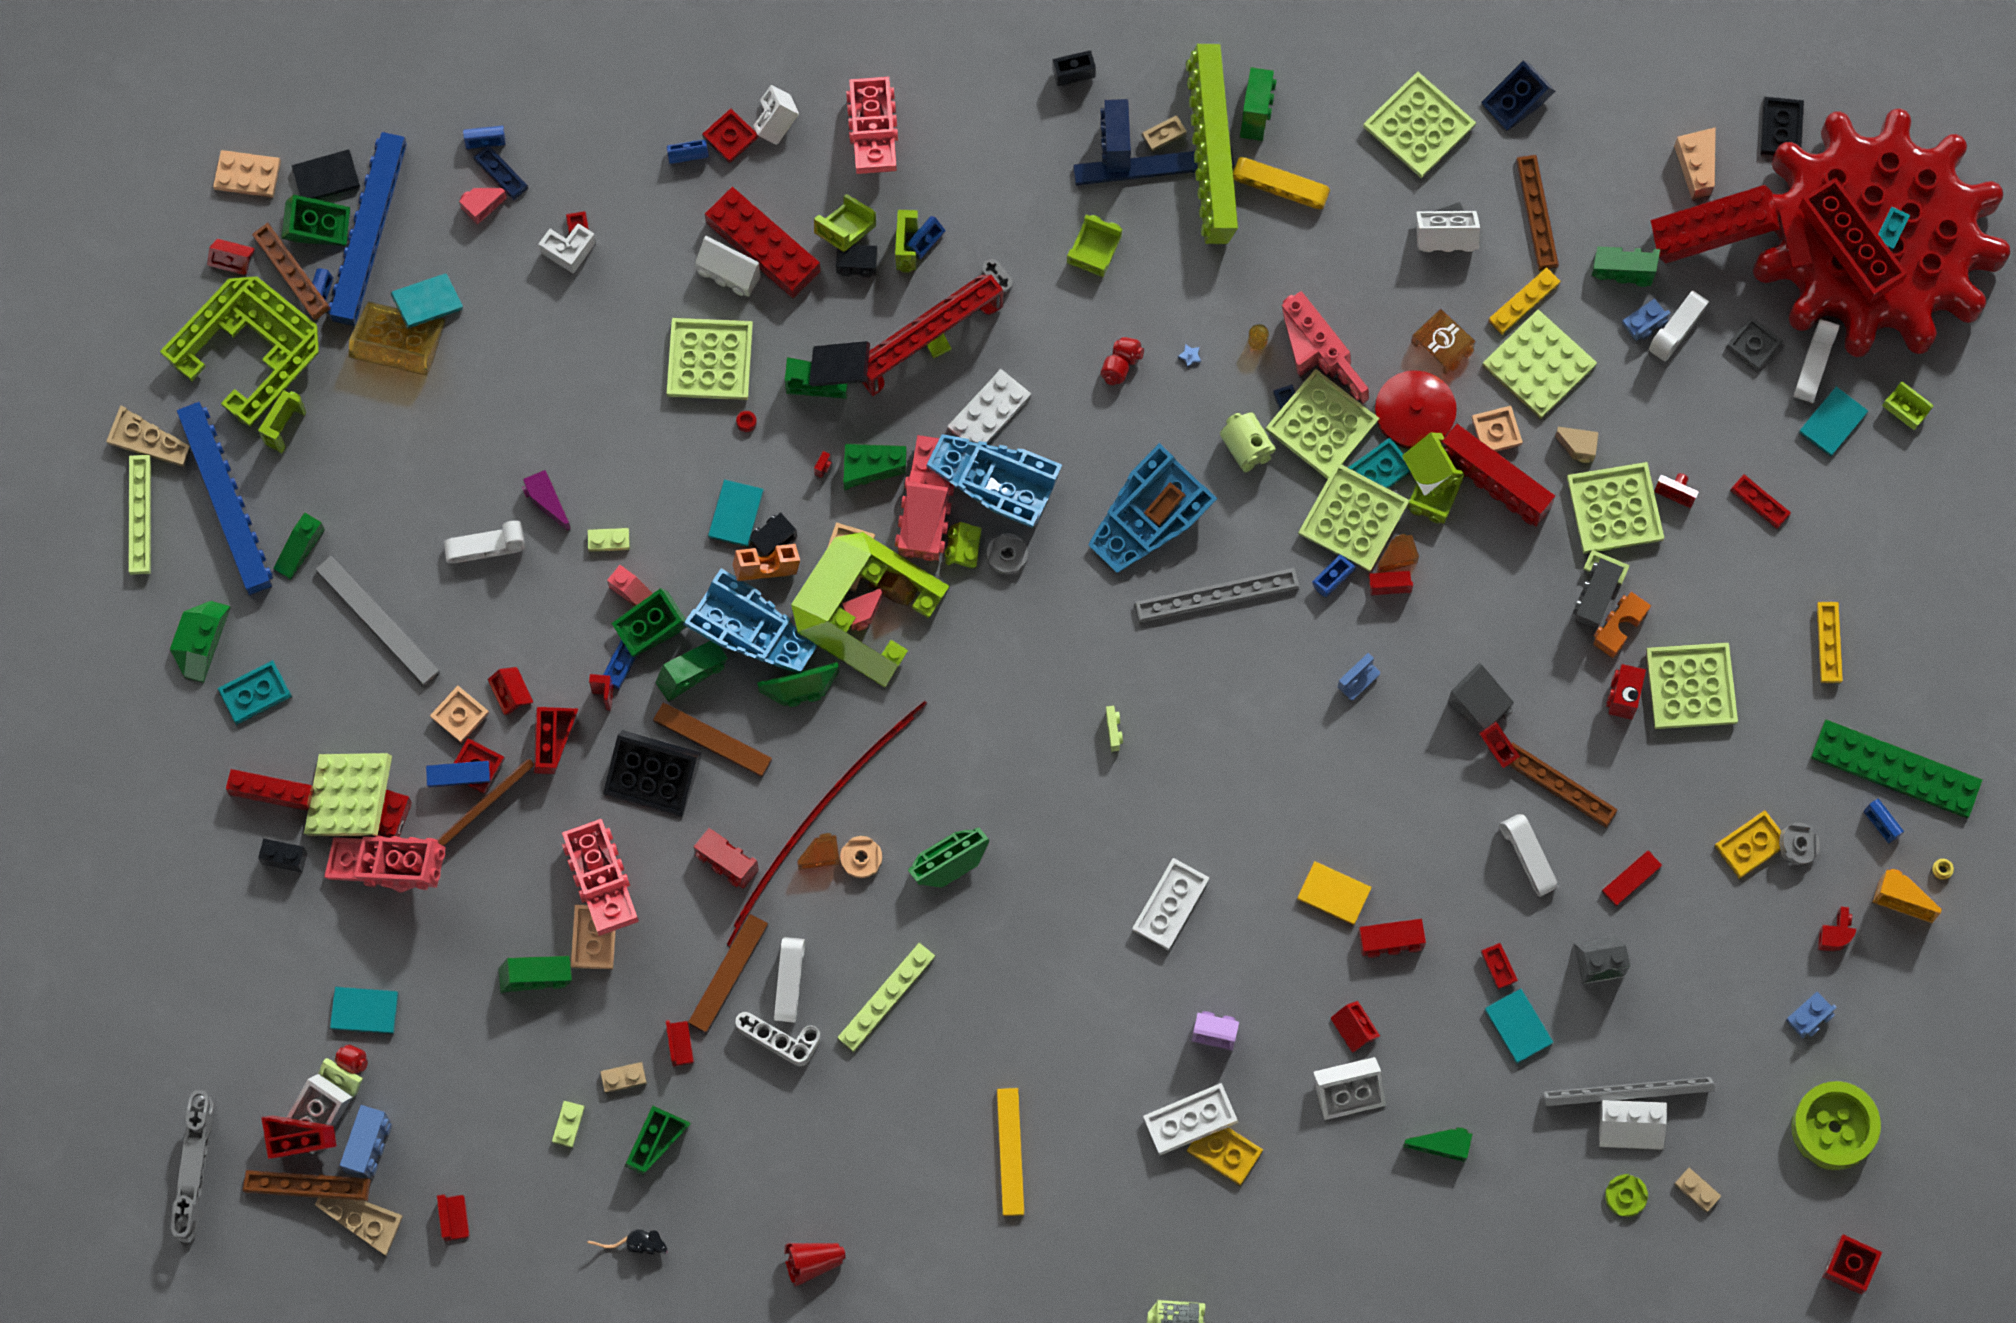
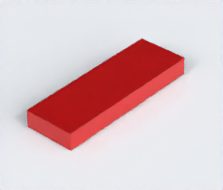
(1795, 238)
(1760, 501)
(1631, 878)

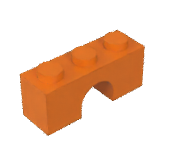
(781, 562)
(1631, 610)

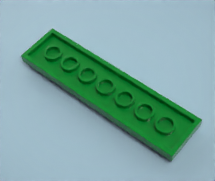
(1896, 768)

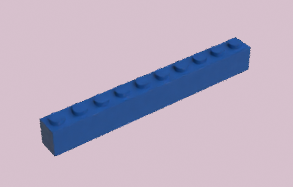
(368, 229)
(224, 498)

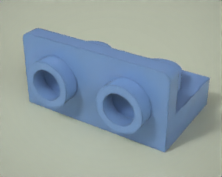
(1645, 320)
(1358, 677)
(1810, 1015)

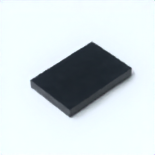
(1781, 123)
(326, 175)
(839, 363)

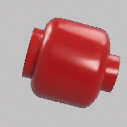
(1129, 349)
(1114, 370)
(351, 1059)

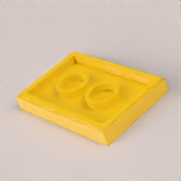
(1750, 844)
(1334, 893)
(1227, 1154)

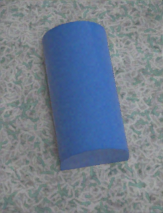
(484, 136)
(687, 151)
(925, 237)
(323, 281)
(1333, 576)
(1883, 821)

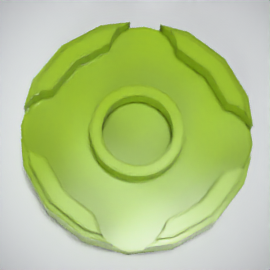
(1626, 1195)

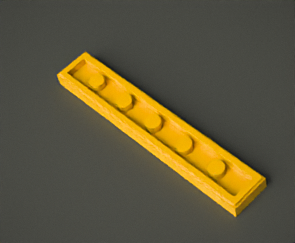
(1010, 1152)

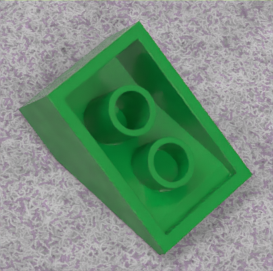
(315, 221)
(650, 622)

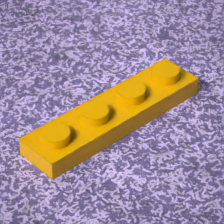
(1524, 301)
(1829, 642)

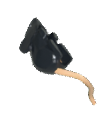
(640, 1241)

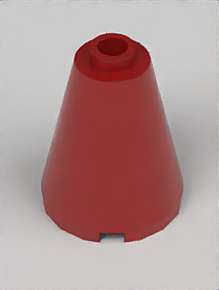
(812, 1260)

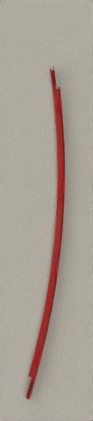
(817, 810)

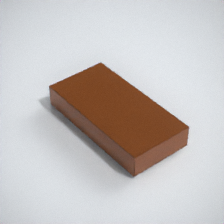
(1164, 504)

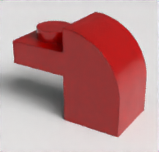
(1839, 936)

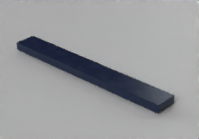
(1140, 168)

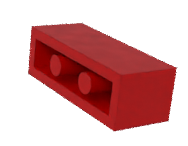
(1392, 938)

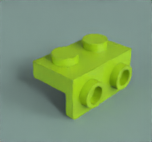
(1908, 405)
(963, 544)

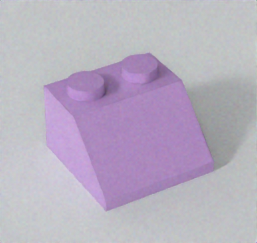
(1215, 1030)

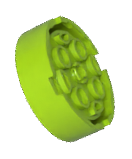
(1851, 1110)

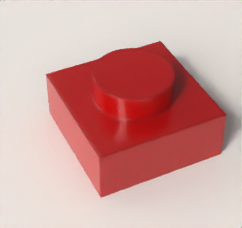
(823, 464)

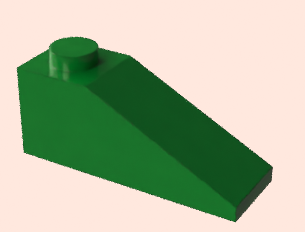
(299, 545)
(1447, 1143)

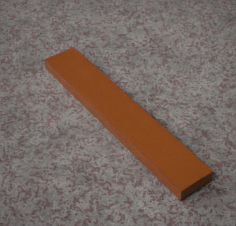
(1537, 212)
(291, 271)
(712, 739)
(1563, 787)
(485, 802)
(728, 973)
(306, 1185)

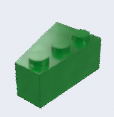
(1257, 102)
(1625, 266)
(798, 377)
(872, 463)
(690, 669)
(534, 973)
(655, 1137)

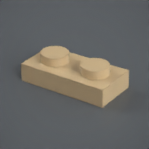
(1164, 133)
(623, 1077)
(1697, 1190)

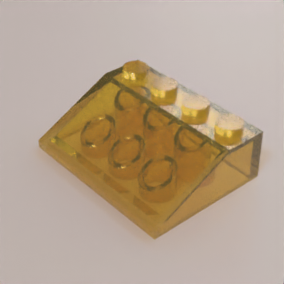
(386, 341)

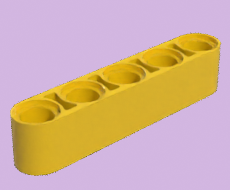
(1280, 183)

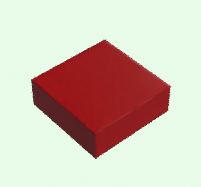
(576, 218)

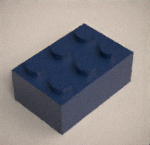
(1115, 135)

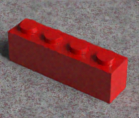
(269, 789)

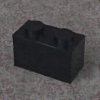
(1074, 68)
(857, 261)
(775, 533)
(282, 855)

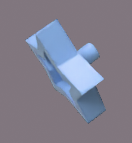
(1190, 355)

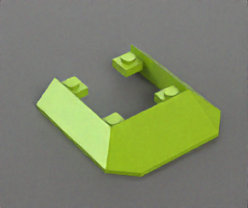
(267, 313)
(826, 624)

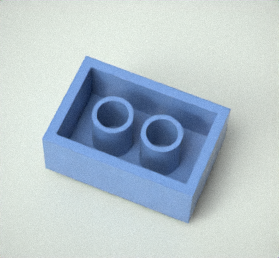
(365, 1142)

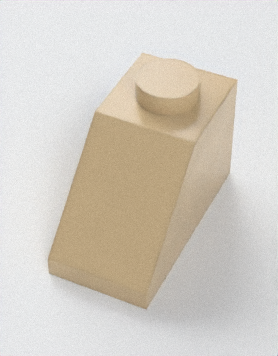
(1578, 443)

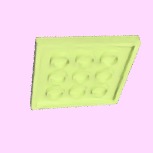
(1419, 124)
(709, 359)
(1539, 364)
(1322, 423)
(1615, 507)
(1353, 517)
(1691, 685)
(348, 794)

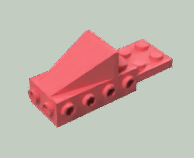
(872, 124)
(1317, 343)
(924, 507)
(386, 862)
(600, 876)

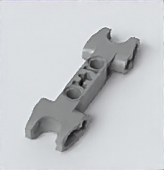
(192, 1166)

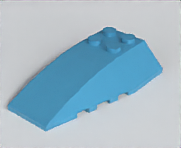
(999, 478)
(1127, 532)
(745, 622)

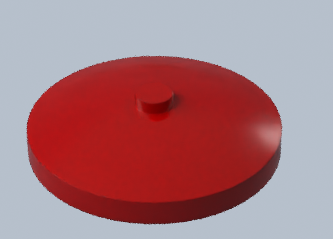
(1414, 406)

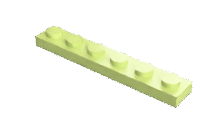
(140, 514)
(886, 997)

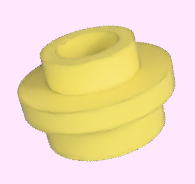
(1947, 865)

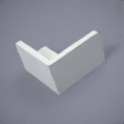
(777, 115)
(570, 251)

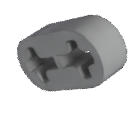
(1000, 273)

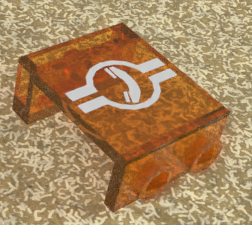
(1444, 340)

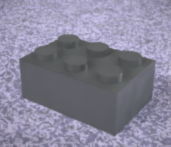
(1597, 593)

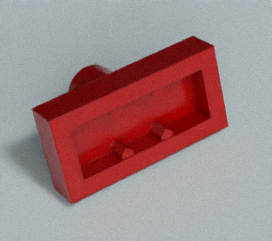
(1676, 489)

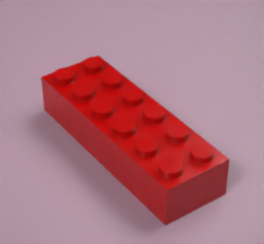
(1715, 224)
(1852, 240)
(763, 241)
(1498, 476)

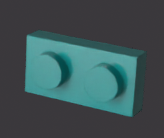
(1893, 227)

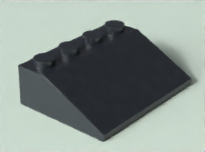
(652, 772)

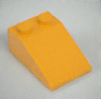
(1903, 895)

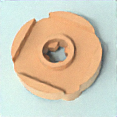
(852, 849)

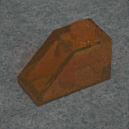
(1399, 554)
(896, 588)
(820, 853)

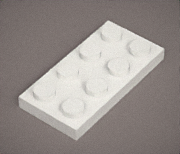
(990, 409)
(1170, 904)
(1190, 1119)

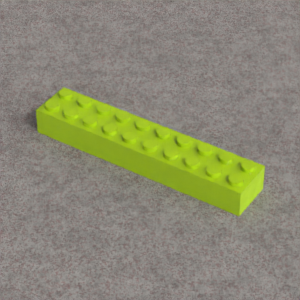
(1212, 144)

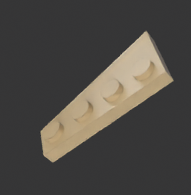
(140, 436)
(366, 1220)

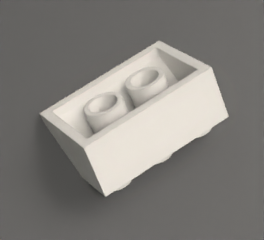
(1448, 231)
(727, 267)
(1350, 1088)
(1632, 1124)

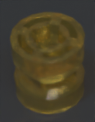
(1258, 332)

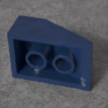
(1518, 95)

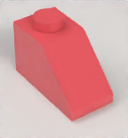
(481, 202)
(628, 586)
(863, 609)

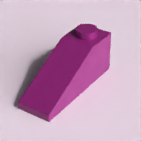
(543, 496)

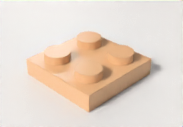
(1497, 428)
(459, 714)

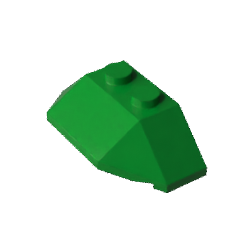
(198, 638)
(800, 687)
(949, 858)

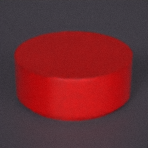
(746, 421)

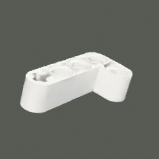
(1678, 326)
(1816, 360)
(486, 544)
(1530, 854)
(789, 979)
(776, 1035)

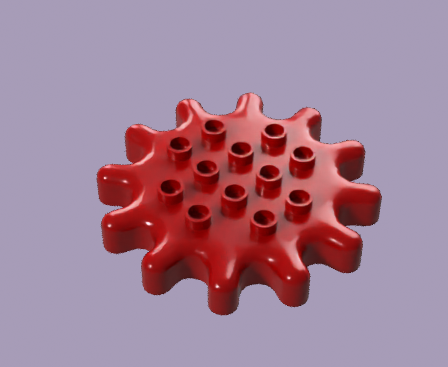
(1934, 248)

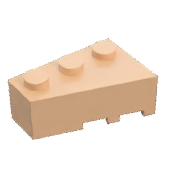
(1697, 161)

